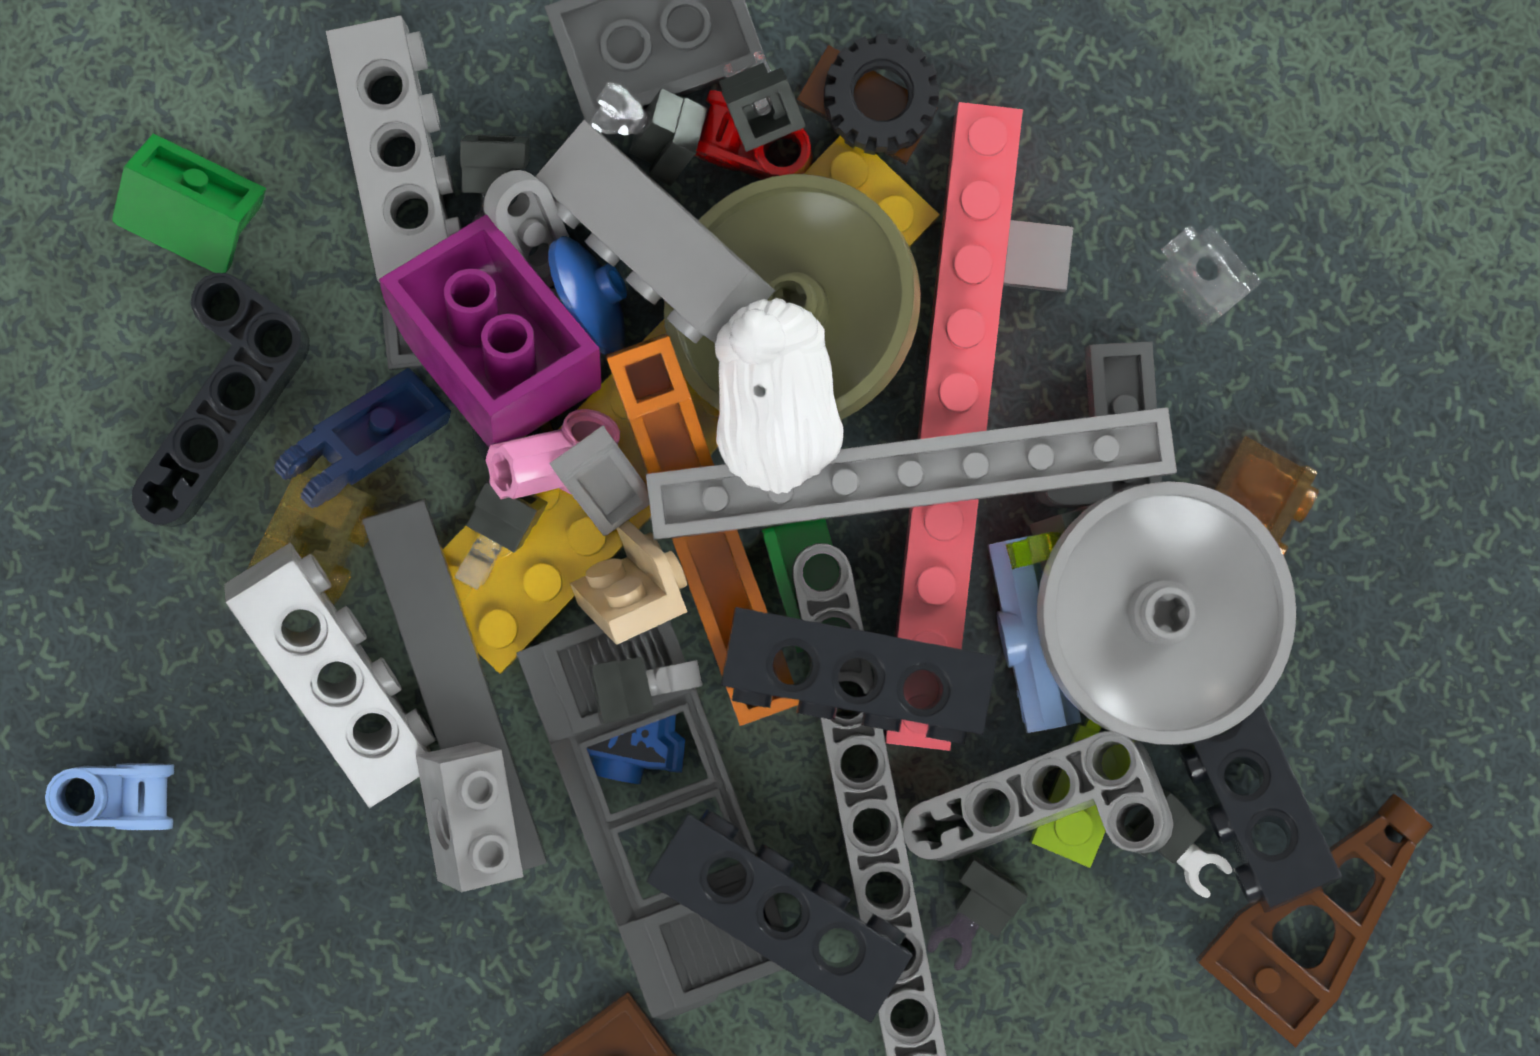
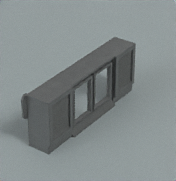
(672, 949)

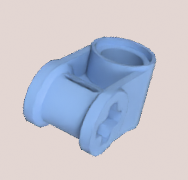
(118, 796)

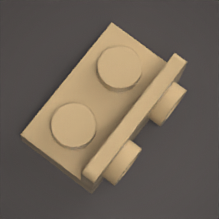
(635, 591)

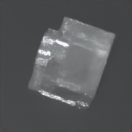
(1201, 297)

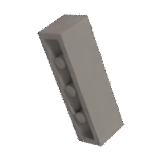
(650, 233)

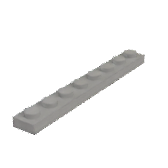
(922, 474)

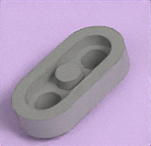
(527, 221)

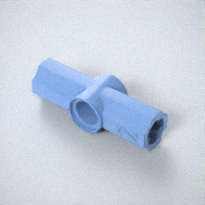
(1039, 696)

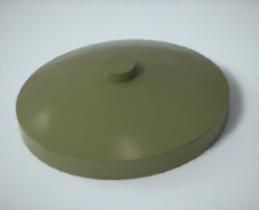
(831, 256)

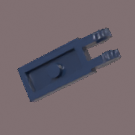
(365, 436)

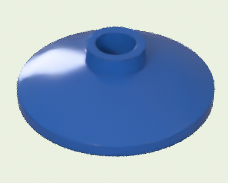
(589, 292)

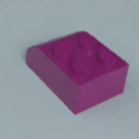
(492, 333)

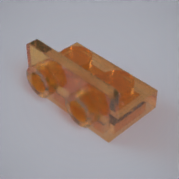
(1268, 486)

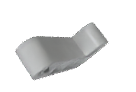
(1031, 808)

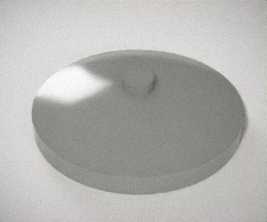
(1166, 612)

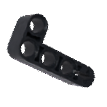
(210, 407)

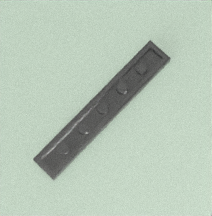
(444, 649)

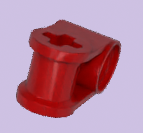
(730, 151)

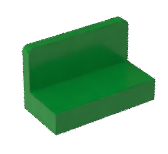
(185, 203)
(819, 571)

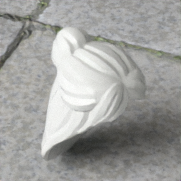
(775, 396)

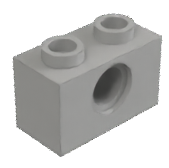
(469, 816)

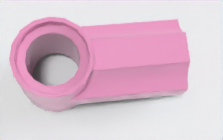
(523, 464)

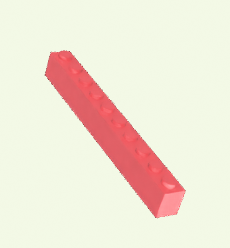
(957, 383)

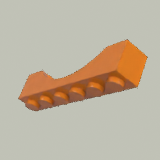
(671, 441)

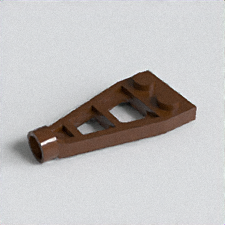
(1272, 983)

